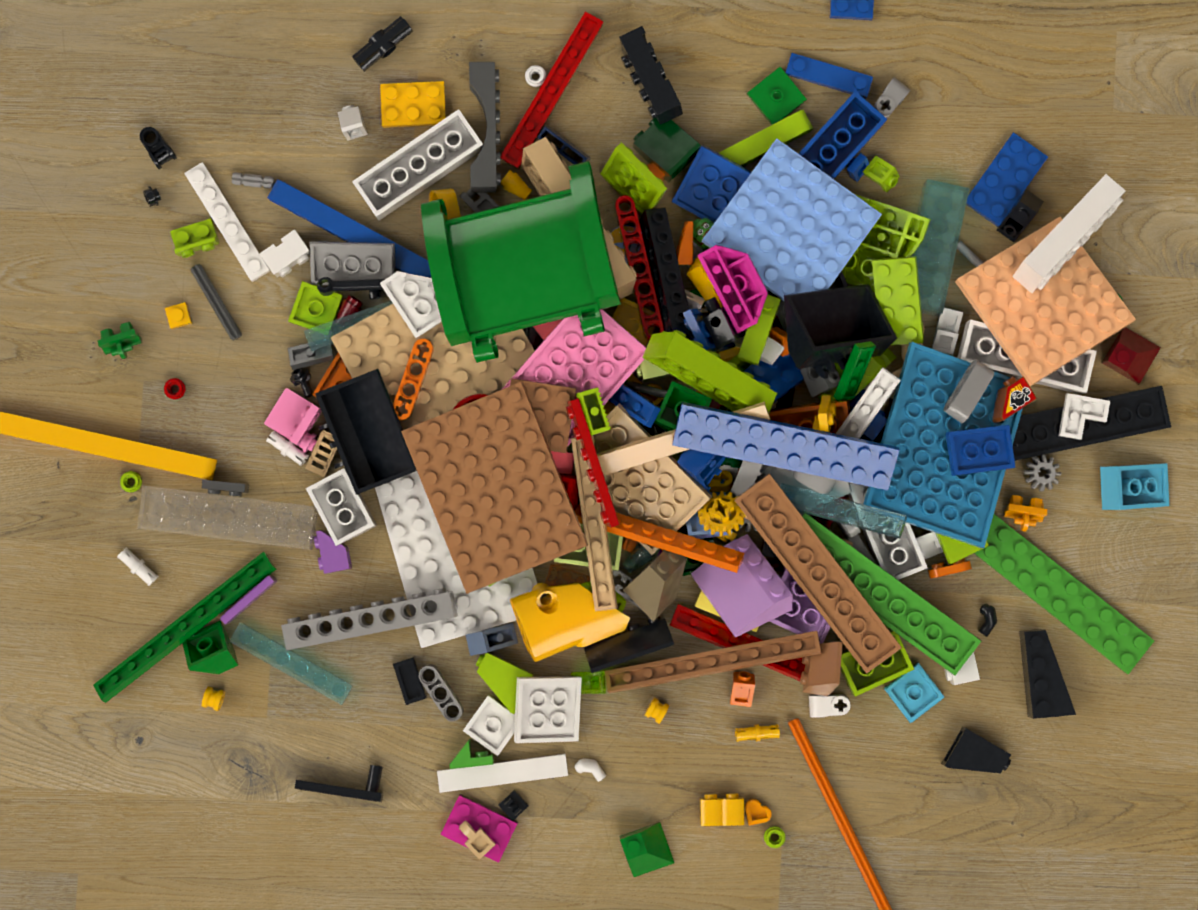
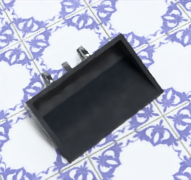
(830, 322)
(365, 431)

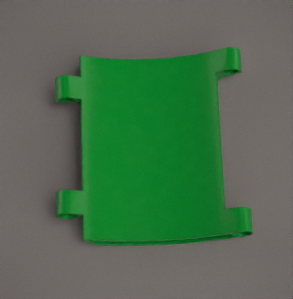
(520, 265)

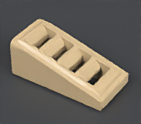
(324, 434)

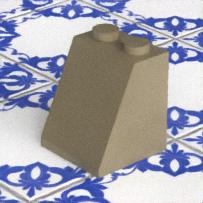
(657, 583)

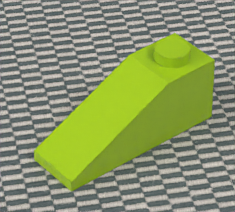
(758, 334)

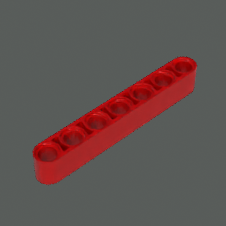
(633, 259)

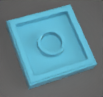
(914, 693)

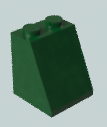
(666, 147)

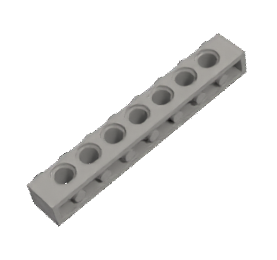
(296, 639)

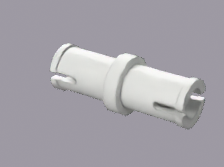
(287, 448)
(137, 566)

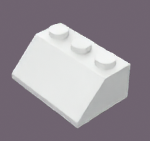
(340, 507)

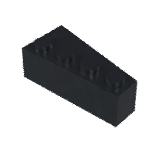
(649, 76)

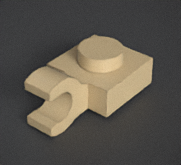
(477, 840)

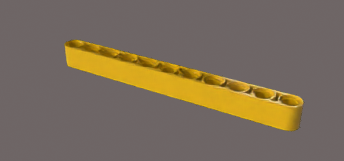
(107, 446)

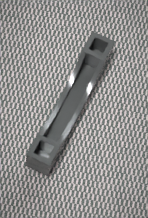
(482, 84)

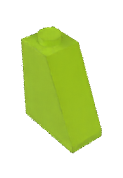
(501, 677)

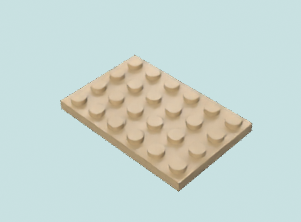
(650, 491)

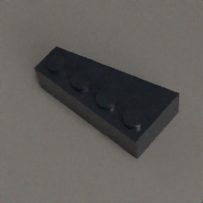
(1043, 680)

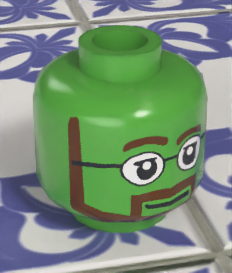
(700, 229)

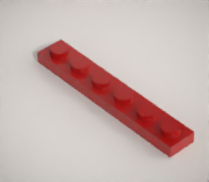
(589, 454)

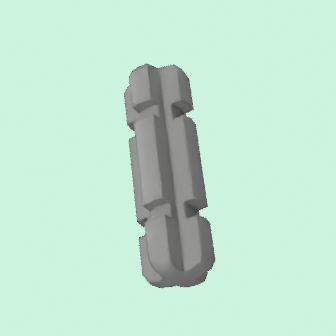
(252, 180)

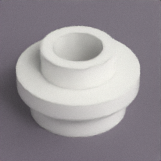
(532, 70)

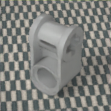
(891, 97)

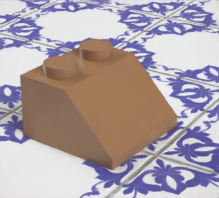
(822, 670)

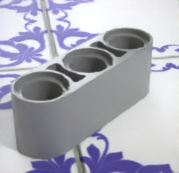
(968, 391)
(439, 681)

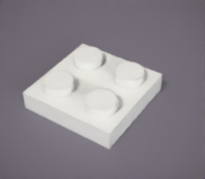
(491, 725)

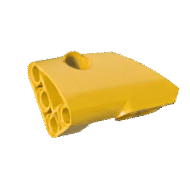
(562, 619)

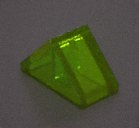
(592, 682)

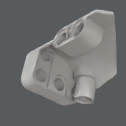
(752, 472)

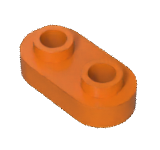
(940, 570)

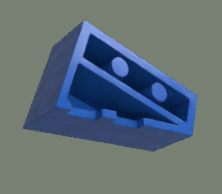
(701, 466)

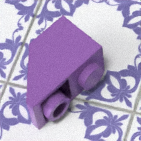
(332, 557)

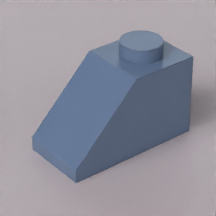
(491, 639)

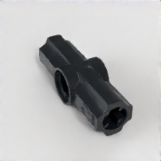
(382, 43)

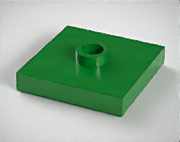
(776, 96)

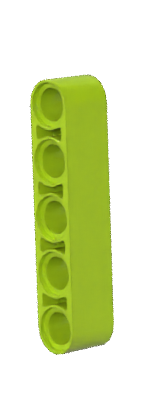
(759, 143)

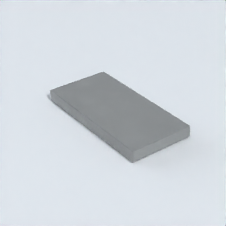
(351, 261)

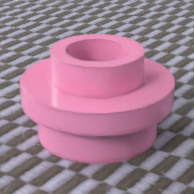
(308, 442)

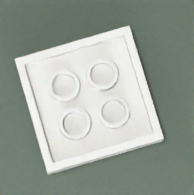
(547, 709)

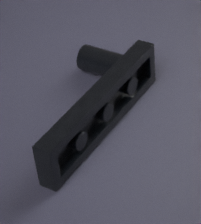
(370, 794)

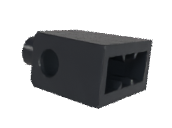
(720, 330)

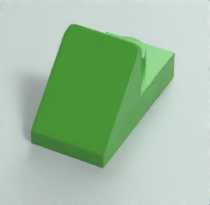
(465, 758)

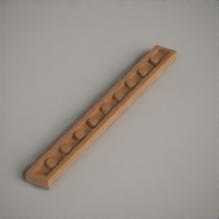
(713, 662)

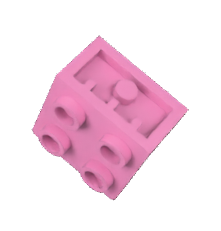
(292, 416)

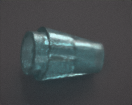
(637, 558)

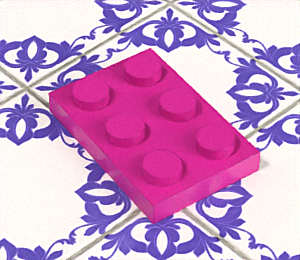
(495, 825)

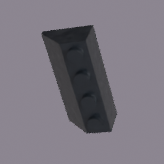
(629, 644)

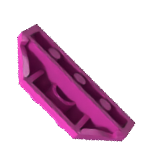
(735, 284)

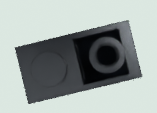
(1020, 215)

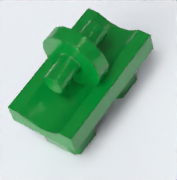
(121, 342)

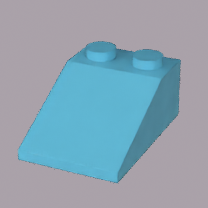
(1134, 486)

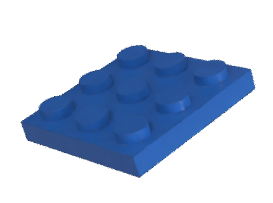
(710, 184)

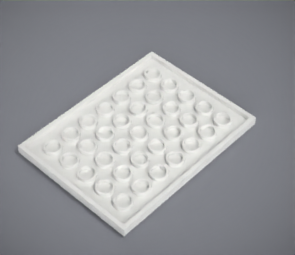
(428, 566)

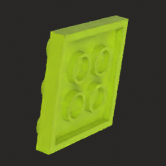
(633, 179)

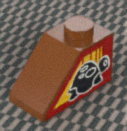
(1012, 398)

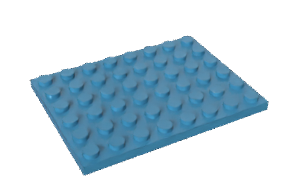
(922, 476)

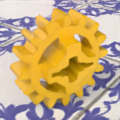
(714, 518)

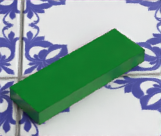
(854, 371)

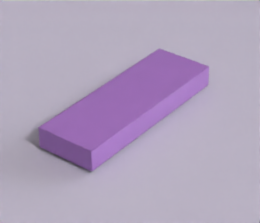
(248, 599)

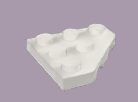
(414, 300)

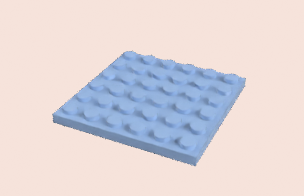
(793, 223)

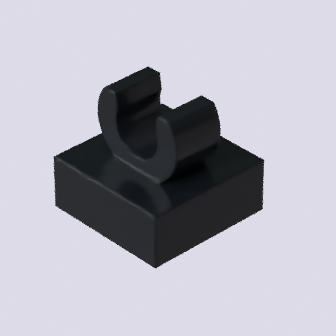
(513, 805)

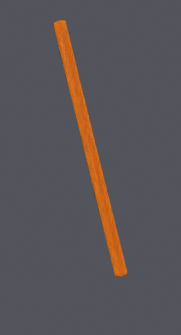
(839, 814)

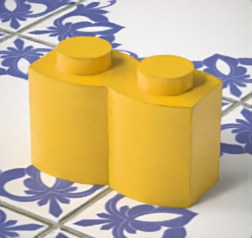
(722, 811)

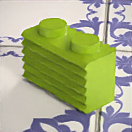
(593, 411)

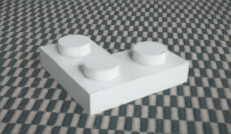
(1079, 408)

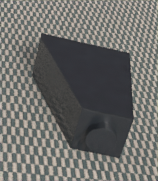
(975, 754)

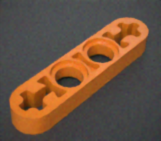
(416, 380)

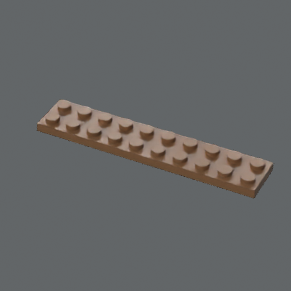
(817, 573)

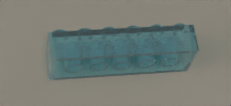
(936, 254)

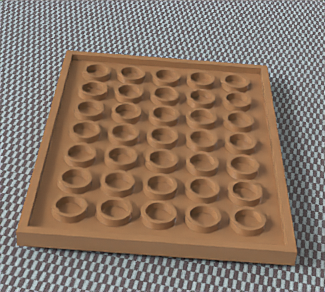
(494, 487)

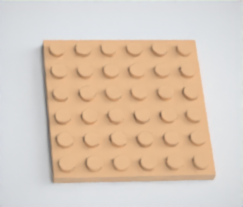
(1051, 324)

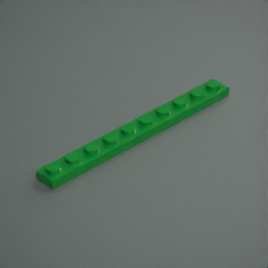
(184, 627)

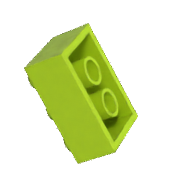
(891, 668)

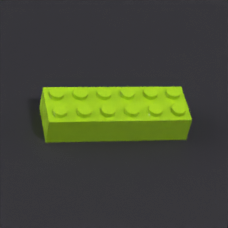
(706, 371)

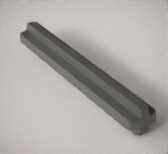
(216, 302)

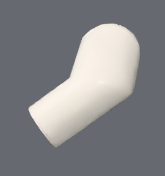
(590, 766)

